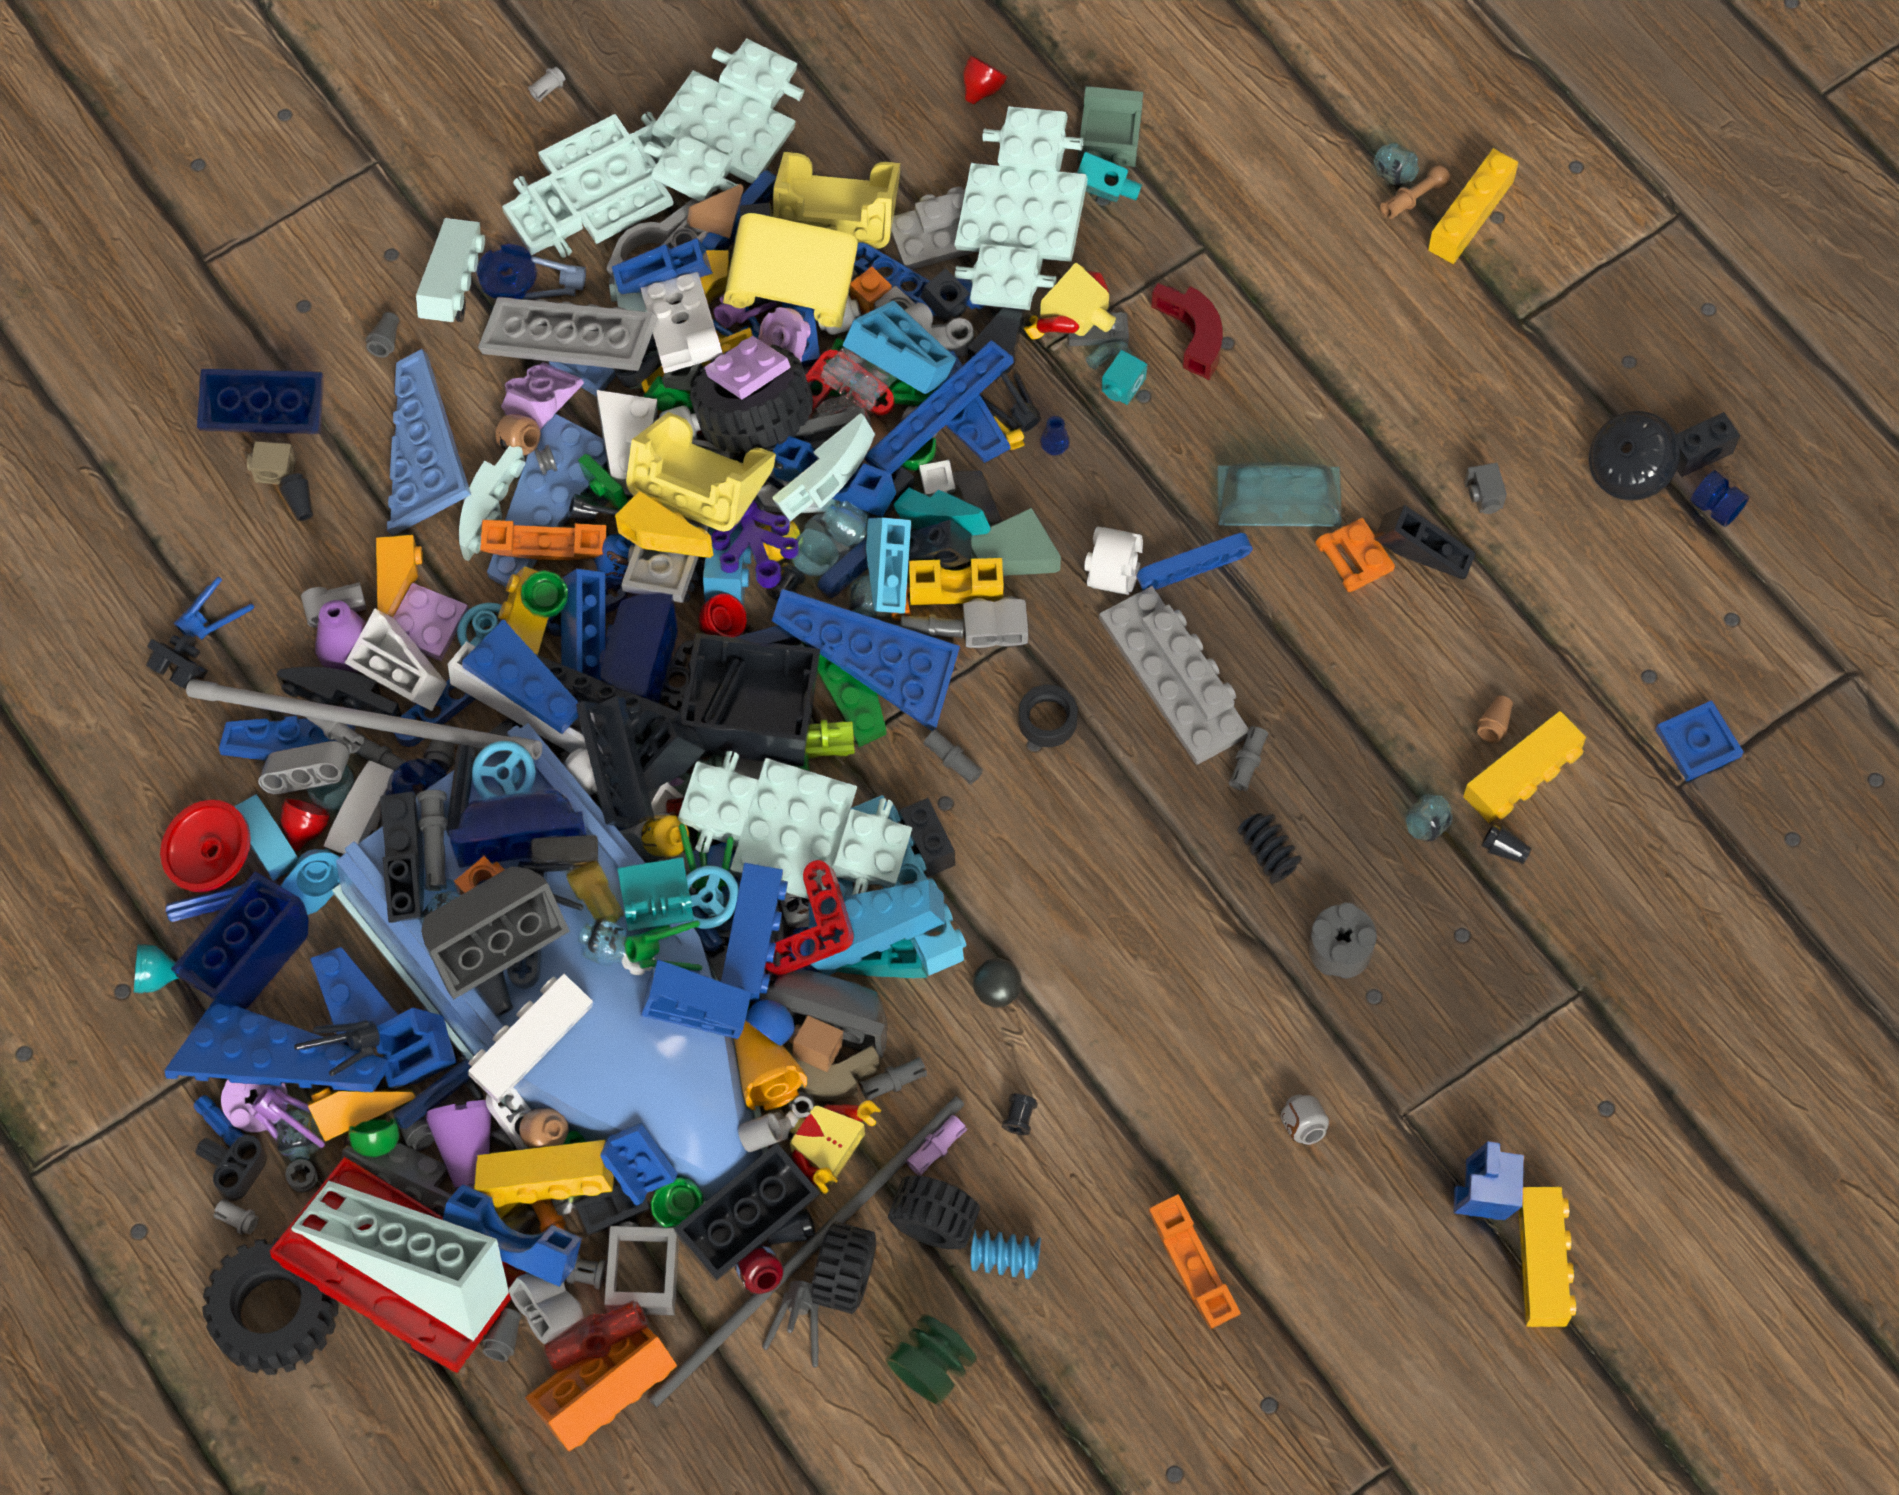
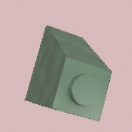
(1020, 544)

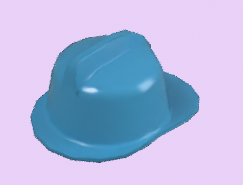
(313, 878)

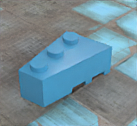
(900, 347)

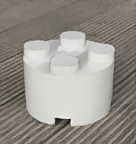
(1114, 560)

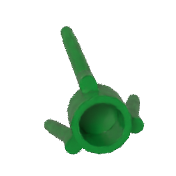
(701, 882)
(645, 946)

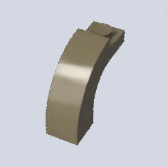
(841, 1077)

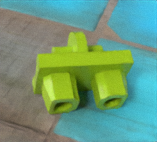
(830, 739)

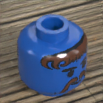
(614, 557)

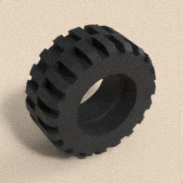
(758, 419)
(264, 1350)

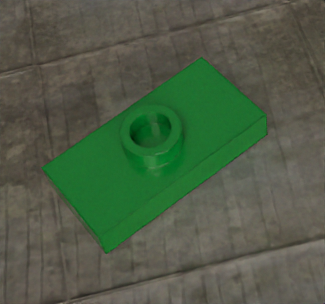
(602, 482)

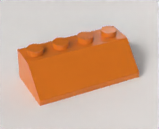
(596, 1389)

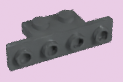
(408, 1172)

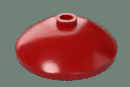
(193, 839)

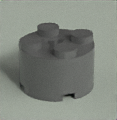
(1346, 924)

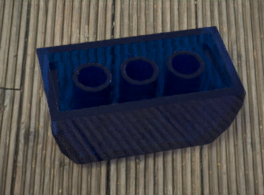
(260, 401)
(640, 645)
(507, 823)
(245, 943)

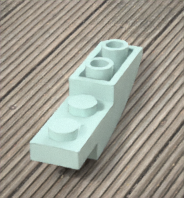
(835, 465)
(486, 490)

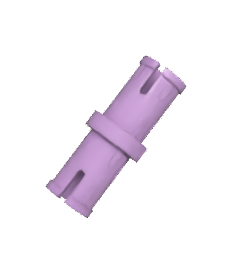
(936, 1145)

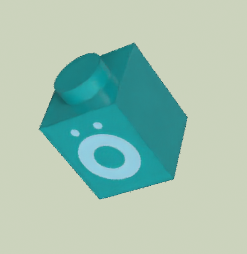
(1124, 377)

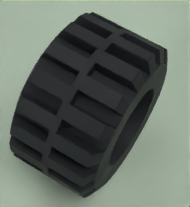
(934, 1212)
(843, 1267)

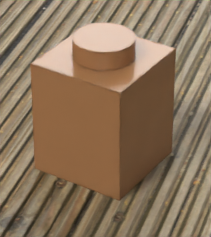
(816, 1043)

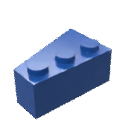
(348, 991)
(695, 1001)

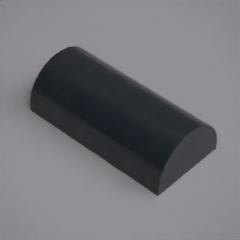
(746, 1212)

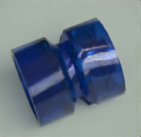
(1719, 498)

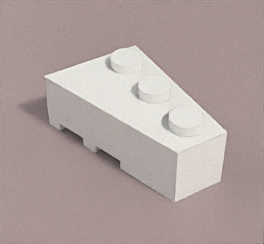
(621, 421)
(395, 661)

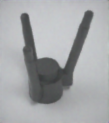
(798, 1302)

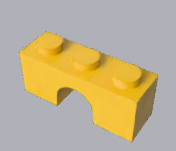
(935, 585)

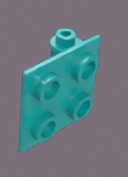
(655, 894)

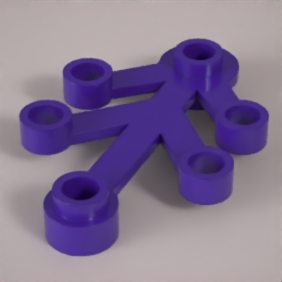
(767, 571)

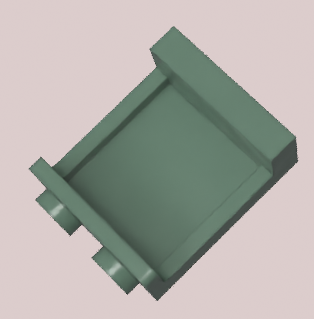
(1111, 125)

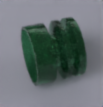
(936, 1353)

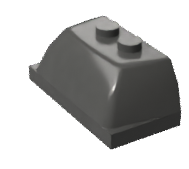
(491, 928)
(836, 1003)

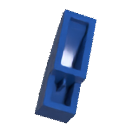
(661, 265)

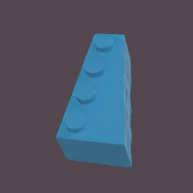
(718, 581)
(881, 920)

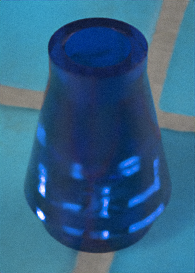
(1055, 436)

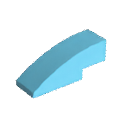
(267, 839)

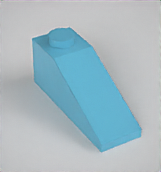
(888, 562)

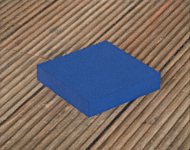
(1699, 740)

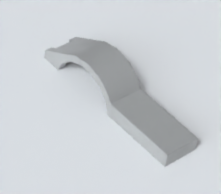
(647, 233)

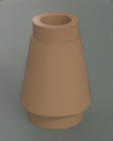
(1495, 720)

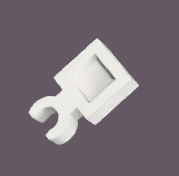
(937, 476)

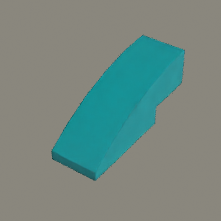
(940, 507)
(897, 961)

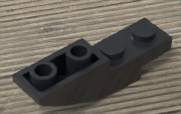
(336, 687)
(403, 857)

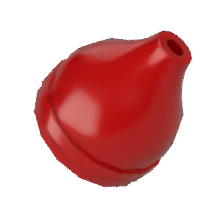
(981, 80)
(722, 616)
(302, 822)

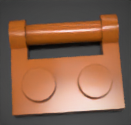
(1363, 551)

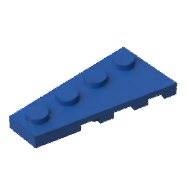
(977, 426)
(518, 674)
(260, 737)

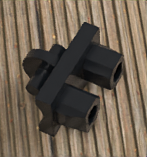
(163, 656)

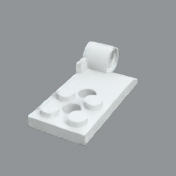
(685, 342)

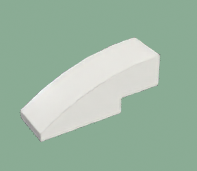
(360, 809)

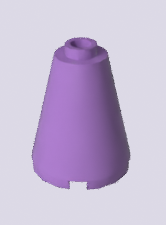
(337, 634)
(460, 1136)

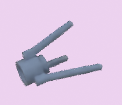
(570, 275)

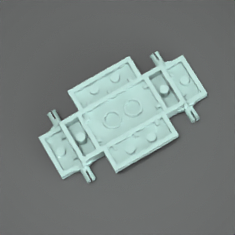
(725, 123)
(593, 181)
(1020, 209)
(791, 821)

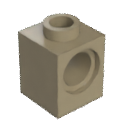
(271, 462)

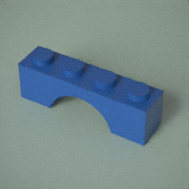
(866, 489)
(544, 1255)

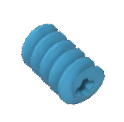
(1005, 1254)

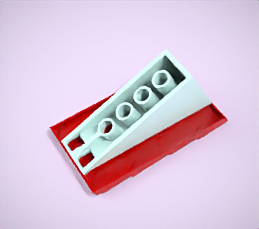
(398, 1264)

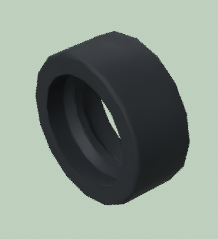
(1048, 693)

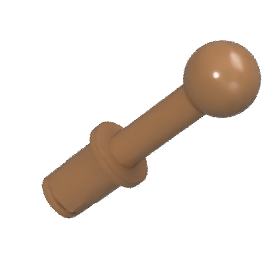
(1406, 198)

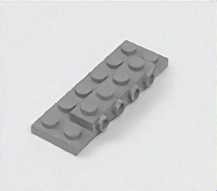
(929, 230)
(568, 333)
(664, 571)
(1176, 674)

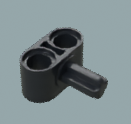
(231, 1164)

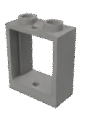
(650, 1302)

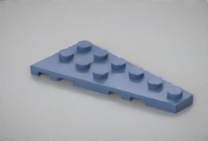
(423, 451)
(547, 498)

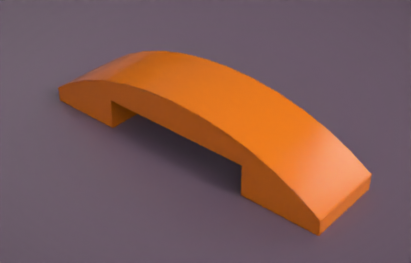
(542, 542)
(1193, 1262)

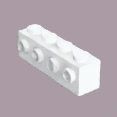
(530, 1038)

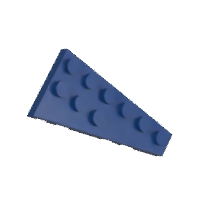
(888, 659)
(262, 1052)

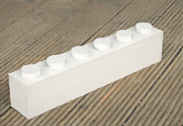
(462, 679)

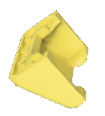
(838, 203)
(791, 266)
(693, 478)

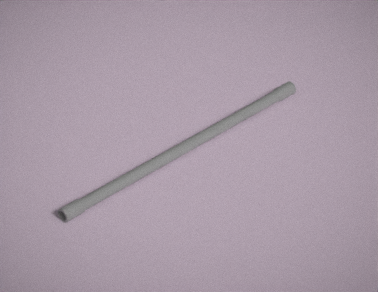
(213, 691)

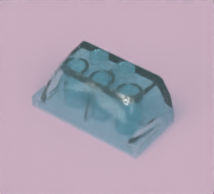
(1279, 494)

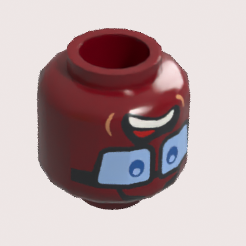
(760, 1270)

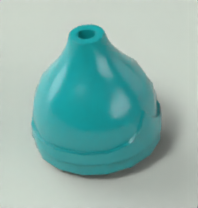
(152, 969)

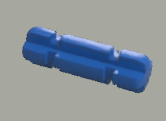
(217, 1120)

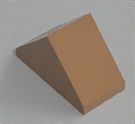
(717, 212)

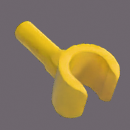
(1014, 437)

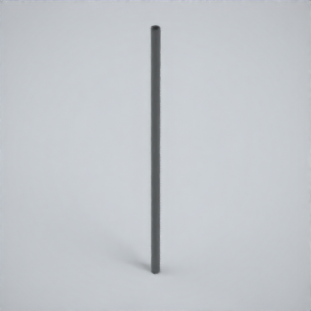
(803, 1253)

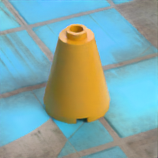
(766, 1070)

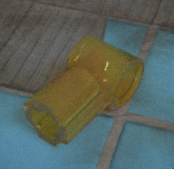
(592, 888)

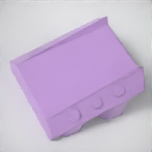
(540, 393)

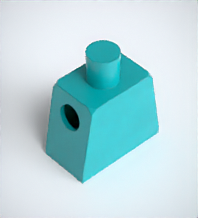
(1098, 170)

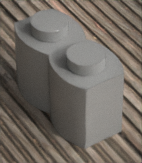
(995, 622)
(548, 1308)

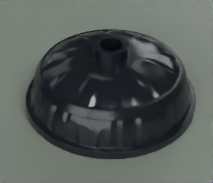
(1643, 469)

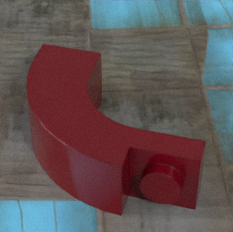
(1203, 321)

